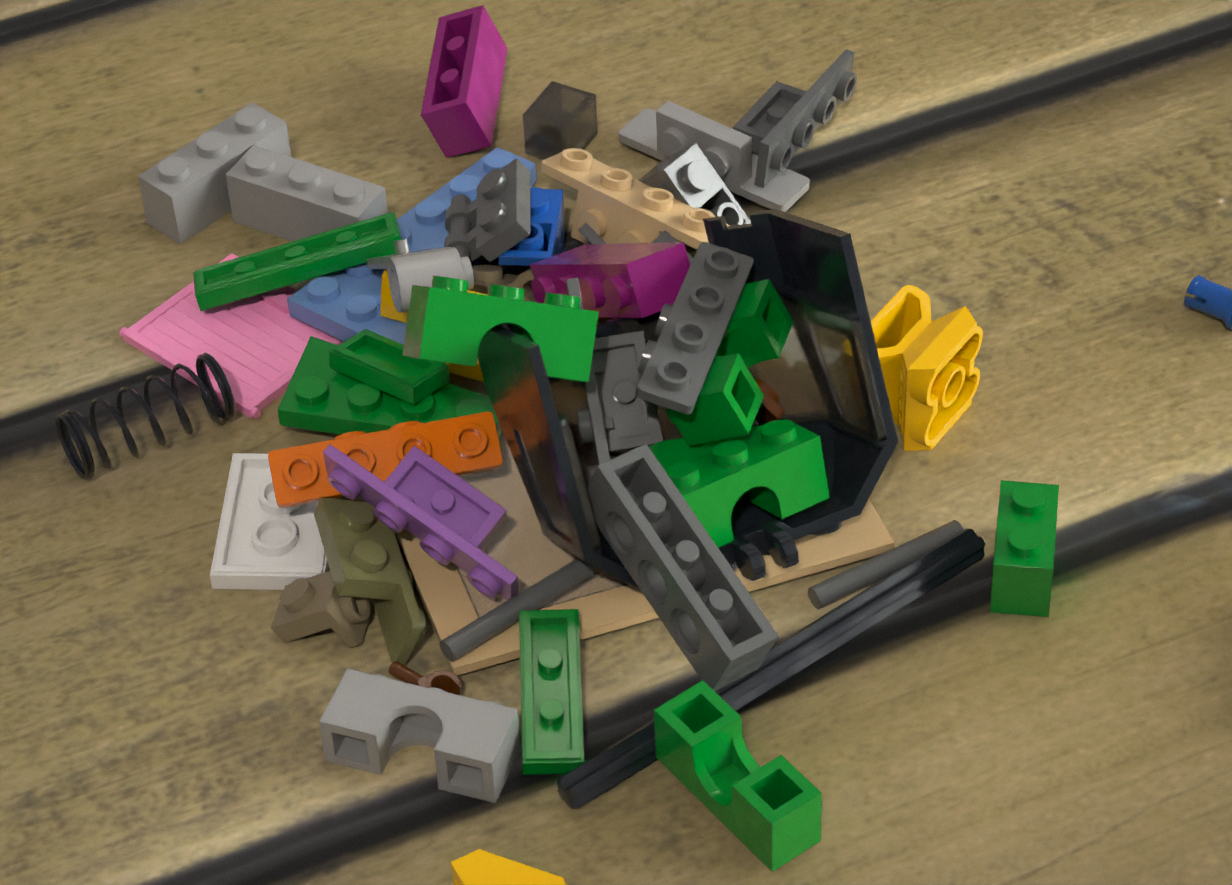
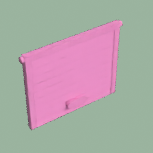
(248, 338)

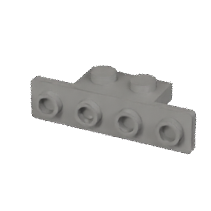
(728, 151)

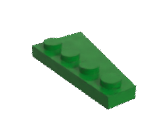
(340, 404)

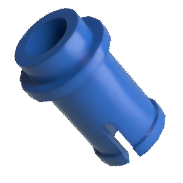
(1210, 299)

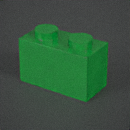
(1024, 548)

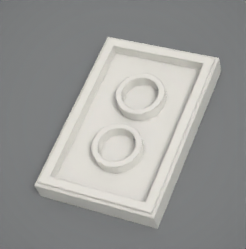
(256, 539)

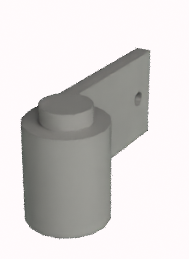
(418, 269)

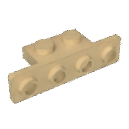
(621, 206)

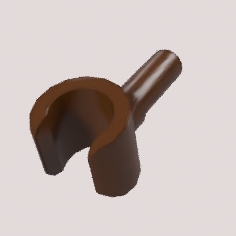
(439, 679)

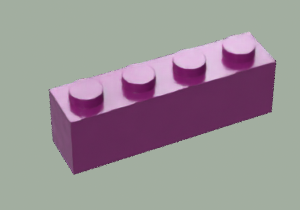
(616, 278)

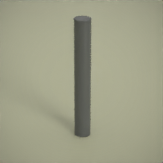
(879, 566)
(508, 612)

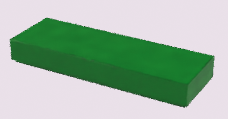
(550, 691)

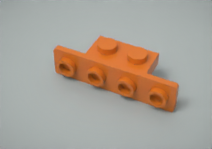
(458, 443)

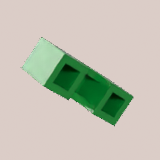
(450, 323)
(730, 392)
(777, 466)
(765, 806)

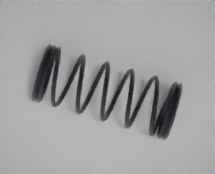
(85, 468)

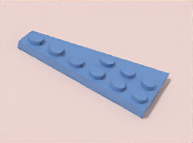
(351, 297)

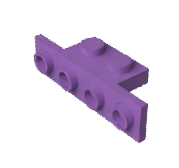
(436, 508)

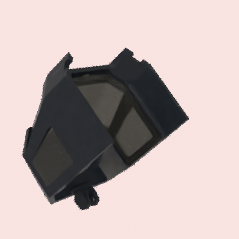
(824, 380)

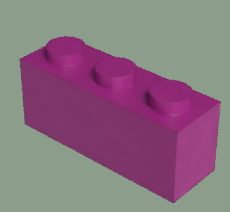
(464, 81)

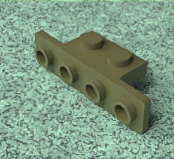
(369, 565)

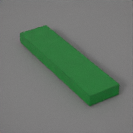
(295, 261)

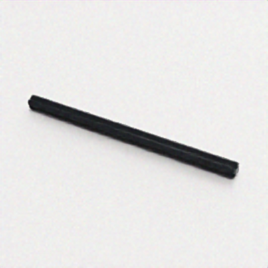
(786, 659)

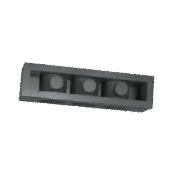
(679, 568)

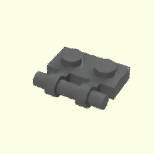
(495, 218)

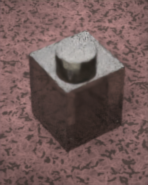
(559, 121)

